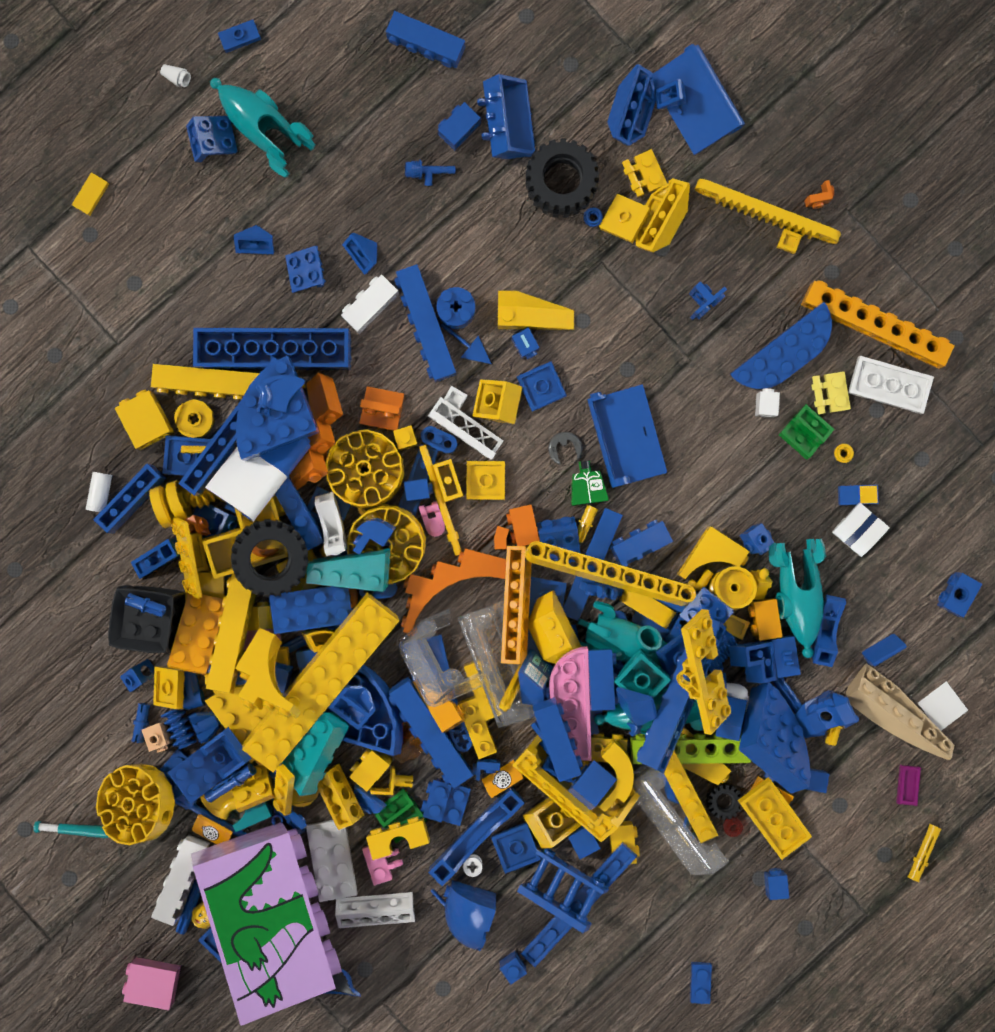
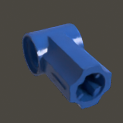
(193, 695)

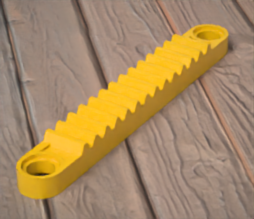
(767, 211)

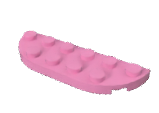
(571, 688)

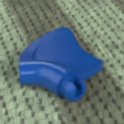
(277, 392)

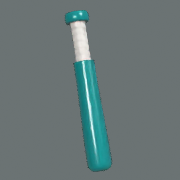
(71, 829)

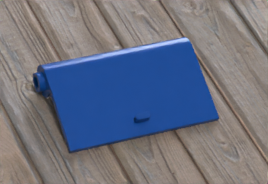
(708, 109)
(627, 435)

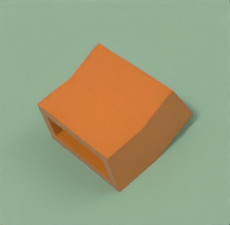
(500, 538)

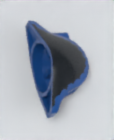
(343, 985)

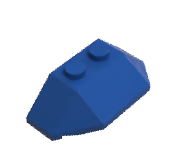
(632, 106)

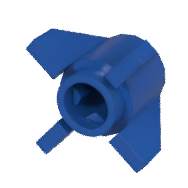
(204, 725)

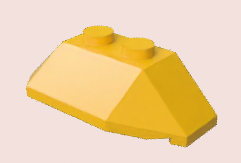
(667, 212)
(551, 628)

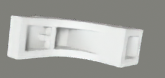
(331, 523)

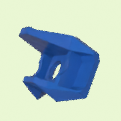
(838, 706)

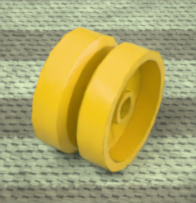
(169, 503)
(743, 586)

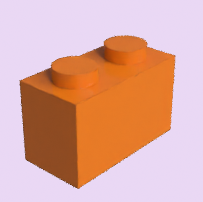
(523, 525)

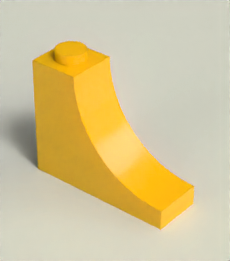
(713, 548)

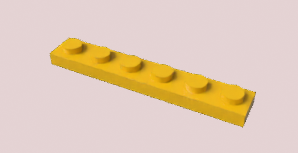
(689, 799)

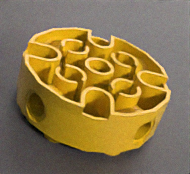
(358, 451)
(406, 541)
(135, 804)

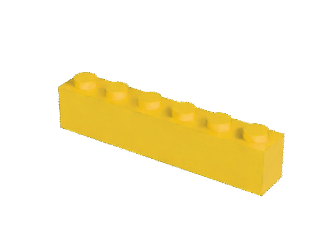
(201, 381)
(231, 637)

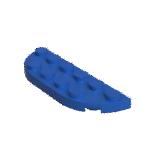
(787, 351)

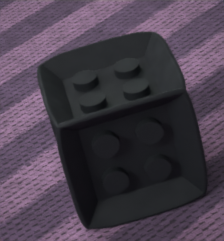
(144, 631)

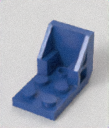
(208, 765)

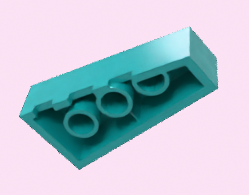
(352, 570)
(315, 752)

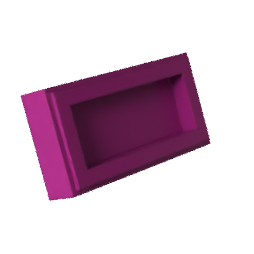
(908, 785)

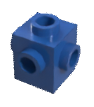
(757, 539)

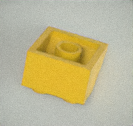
(497, 401)

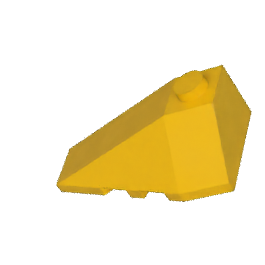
(522, 311)

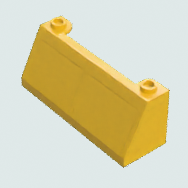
(596, 821)

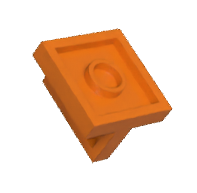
(381, 408)

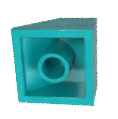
(642, 675)

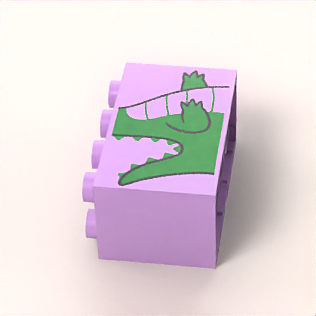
(265, 921)

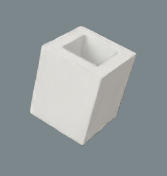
(767, 403)

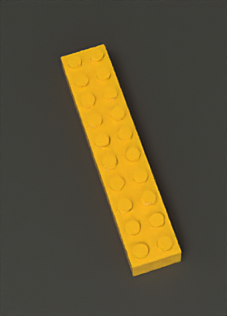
(321, 681)

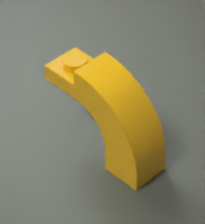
(619, 759)

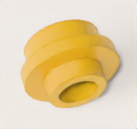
(849, 453)

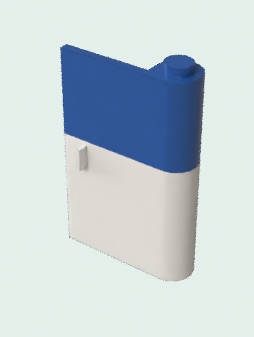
(254, 482)

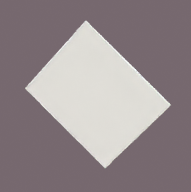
(942, 706)

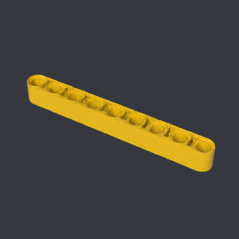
(619, 573)

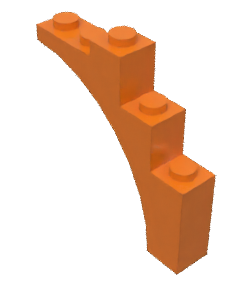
(326, 410)
(423, 588)

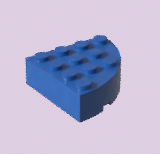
(265, 433)
(384, 727)
(775, 739)

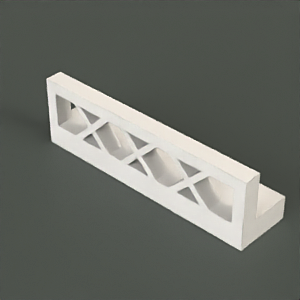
(457, 431)
(375, 907)

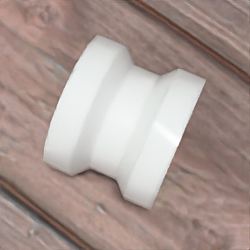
(473, 861)

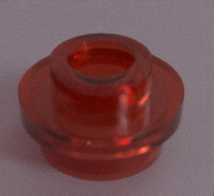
(727, 824)

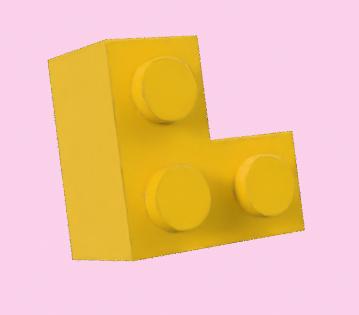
(370, 768)

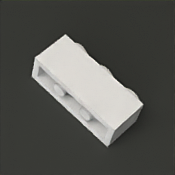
(369, 303)

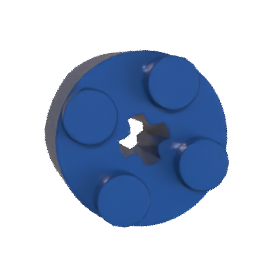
(446, 303)

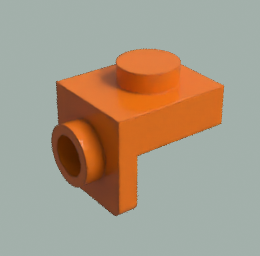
(818, 200)

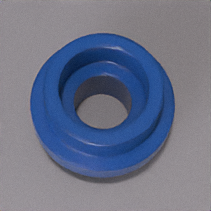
(593, 211)

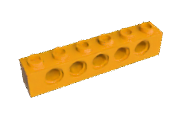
(516, 606)

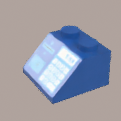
(534, 679)

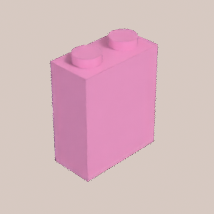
(151, 983)

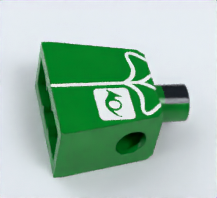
(587, 486)

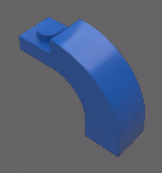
(825, 645)

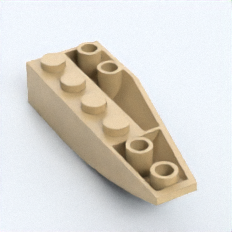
(895, 712)

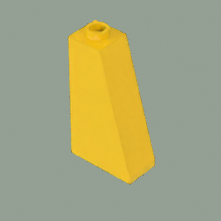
(713, 772)

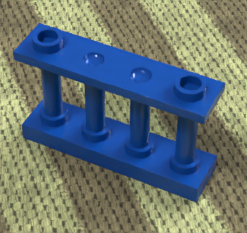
(546, 899)

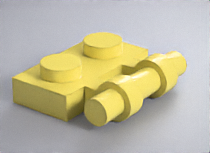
(836, 393)

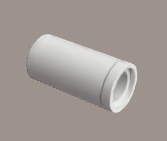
(98, 491)

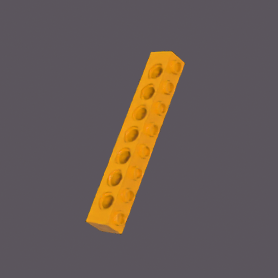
(941, 347)

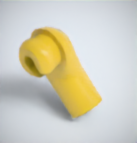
(702, 582)

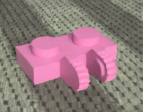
(380, 868)

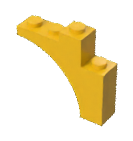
(258, 669)

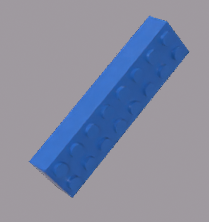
(257, 346)

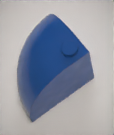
(469, 913)

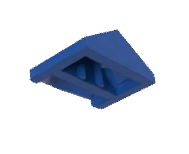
(353, 705)
(637, 706)

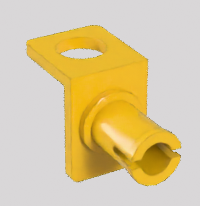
(394, 780)

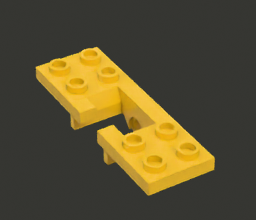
(708, 691)

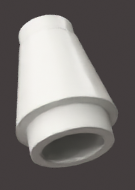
(176, 75)

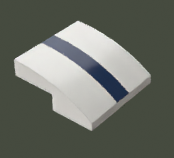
(860, 529)

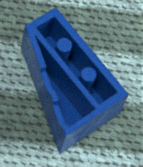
(640, 543)
(602, 679)

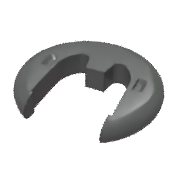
(562, 437)

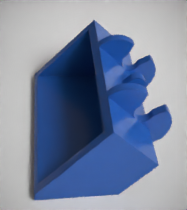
(508, 117)

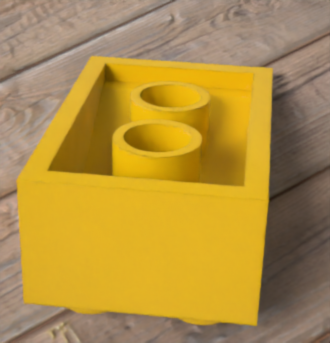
(550, 823)

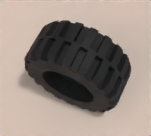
(568, 154)
(277, 583)

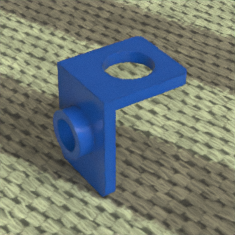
(134, 678)

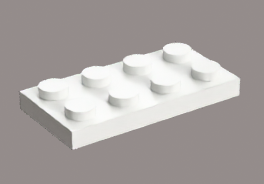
(890, 385)
(331, 861)

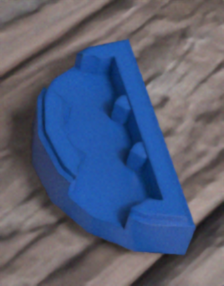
(368, 801)

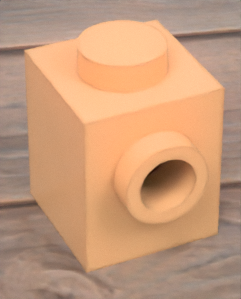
(157, 737)

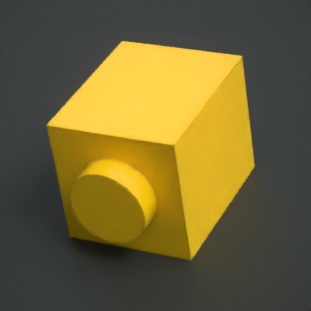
(405, 438)

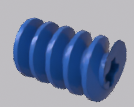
(179, 729)

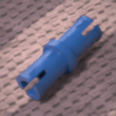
(140, 722)

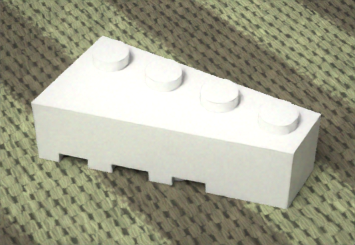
(179, 882)

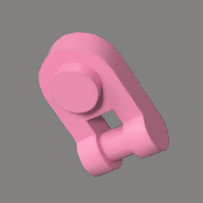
(434, 526)

